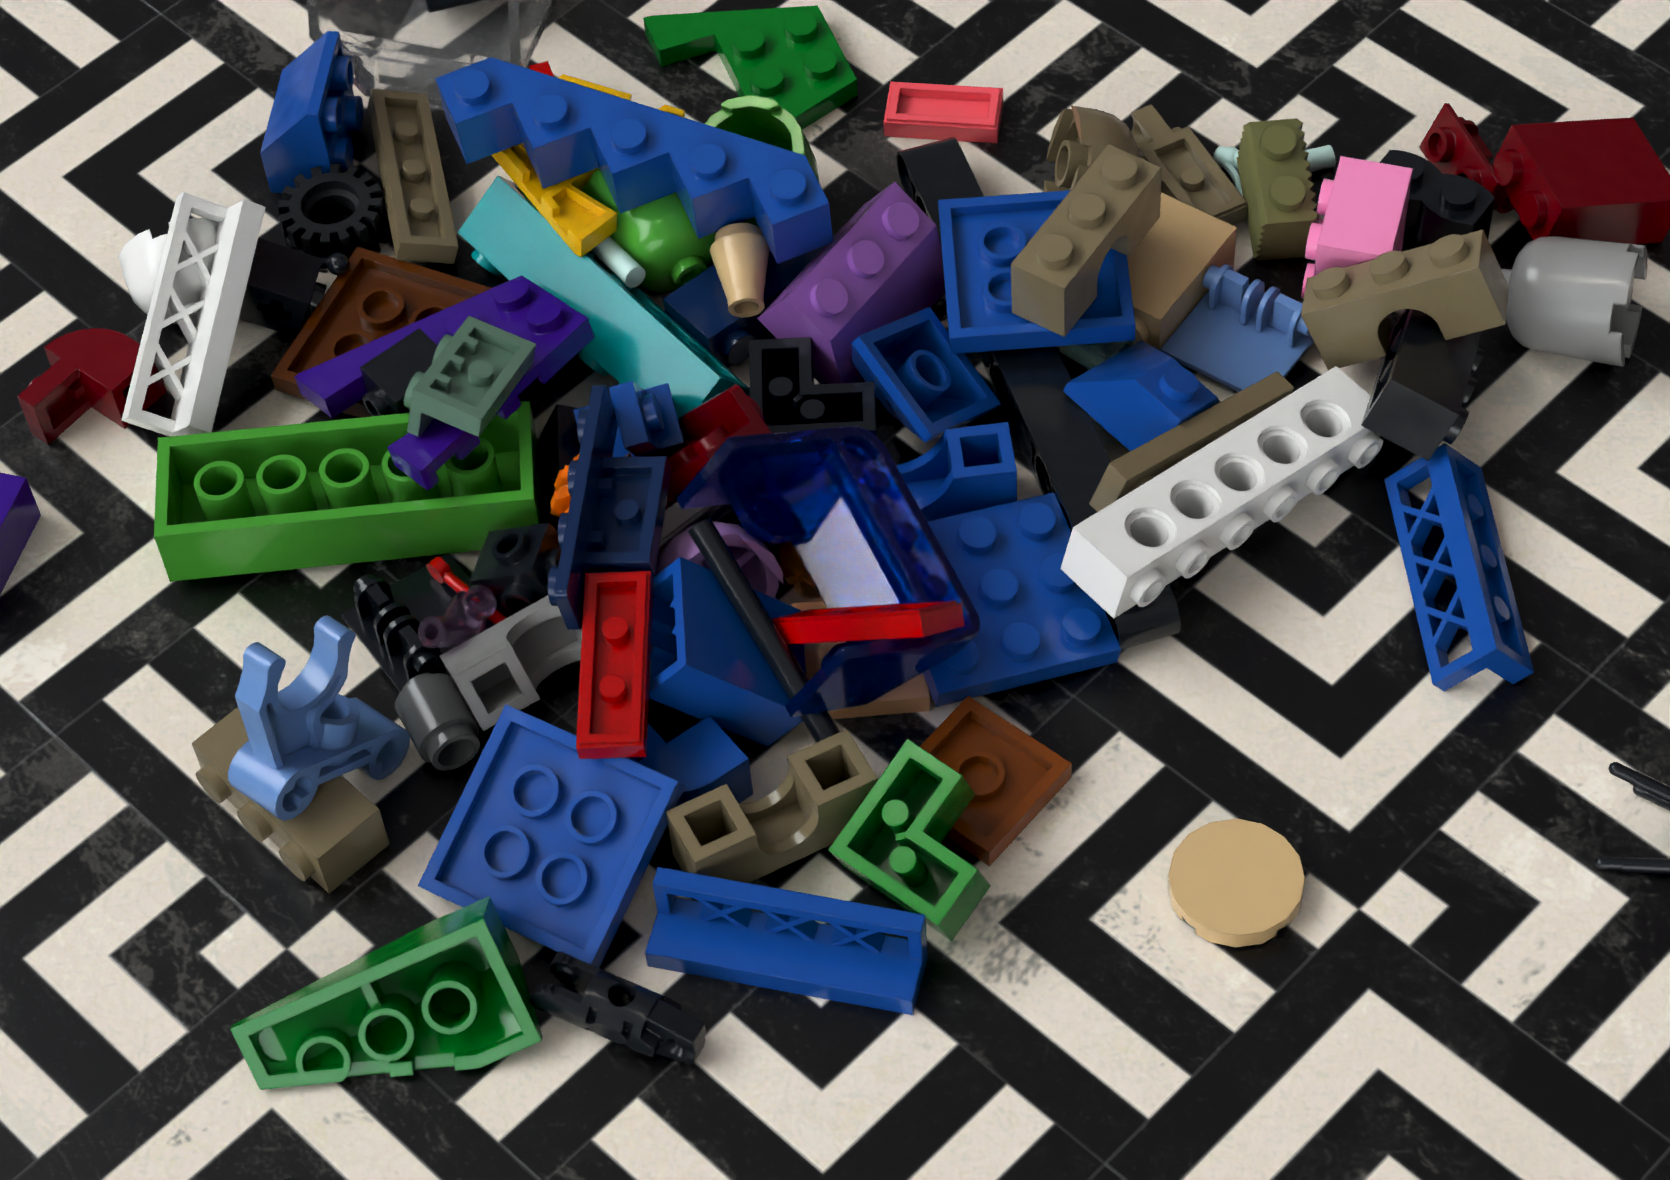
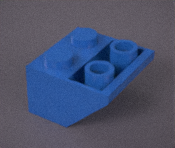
(312, 115)

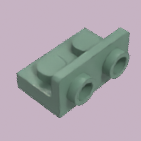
(468, 378)

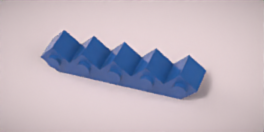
(639, 153)

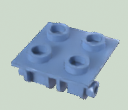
(1240, 331)

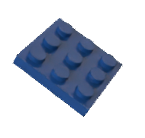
(977, 248)
(1029, 610)
(551, 836)

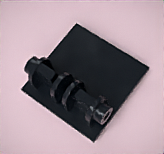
(389, 619)

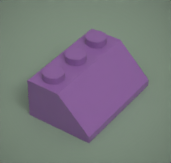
(871, 275)

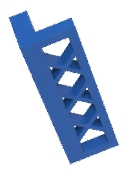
(1478, 566)
(785, 944)

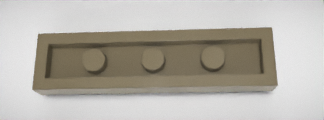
(412, 177)
(1185, 439)

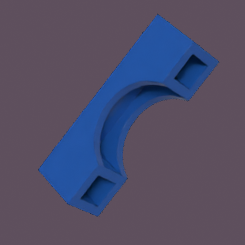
(963, 472)

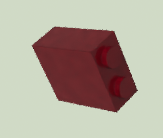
(1585, 180)

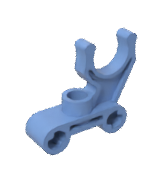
(307, 728)

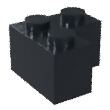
(791, 401)

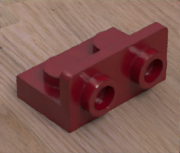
(707, 428)

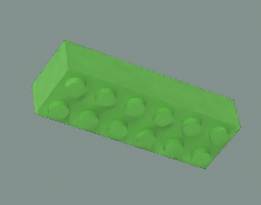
(333, 496)

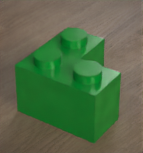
(899, 835)

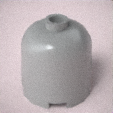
(1576, 297)

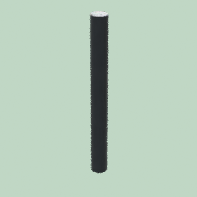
(757, 622)

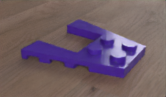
(514, 307)

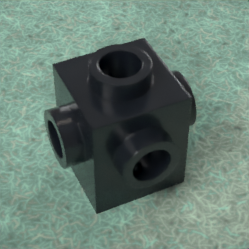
(517, 565)

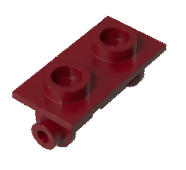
(1459, 150)

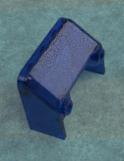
(857, 538)

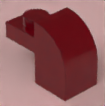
(85, 372)

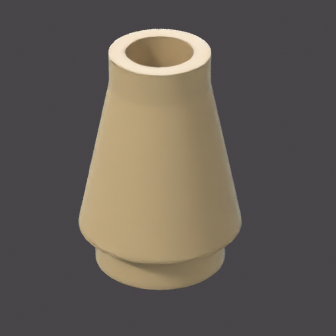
(741, 264)

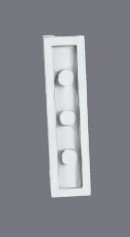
(215, 319)

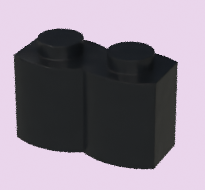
(1441, 202)

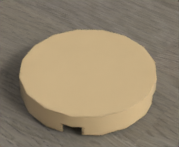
(1236, 882)

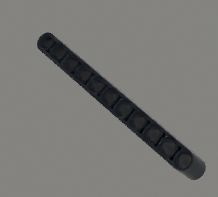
(1030, 387)

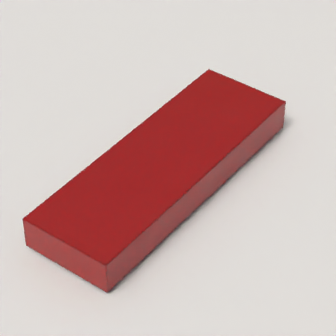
(870, 622)
(615, 665)

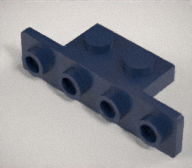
(612, 510)

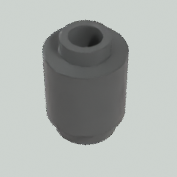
(438, 721)

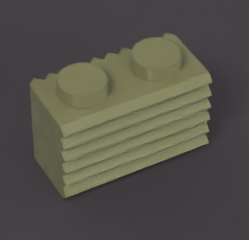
(1277, 188)

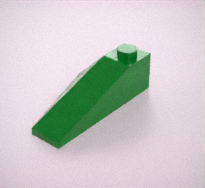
(416, 1004)

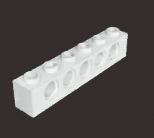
(1221, 494)

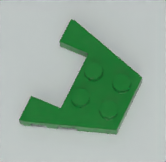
(767, 54)

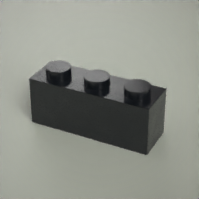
(1423, 385)

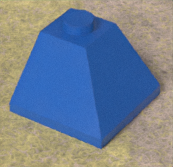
(920, 377)
(1140, 394)

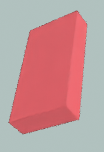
(943, 112)

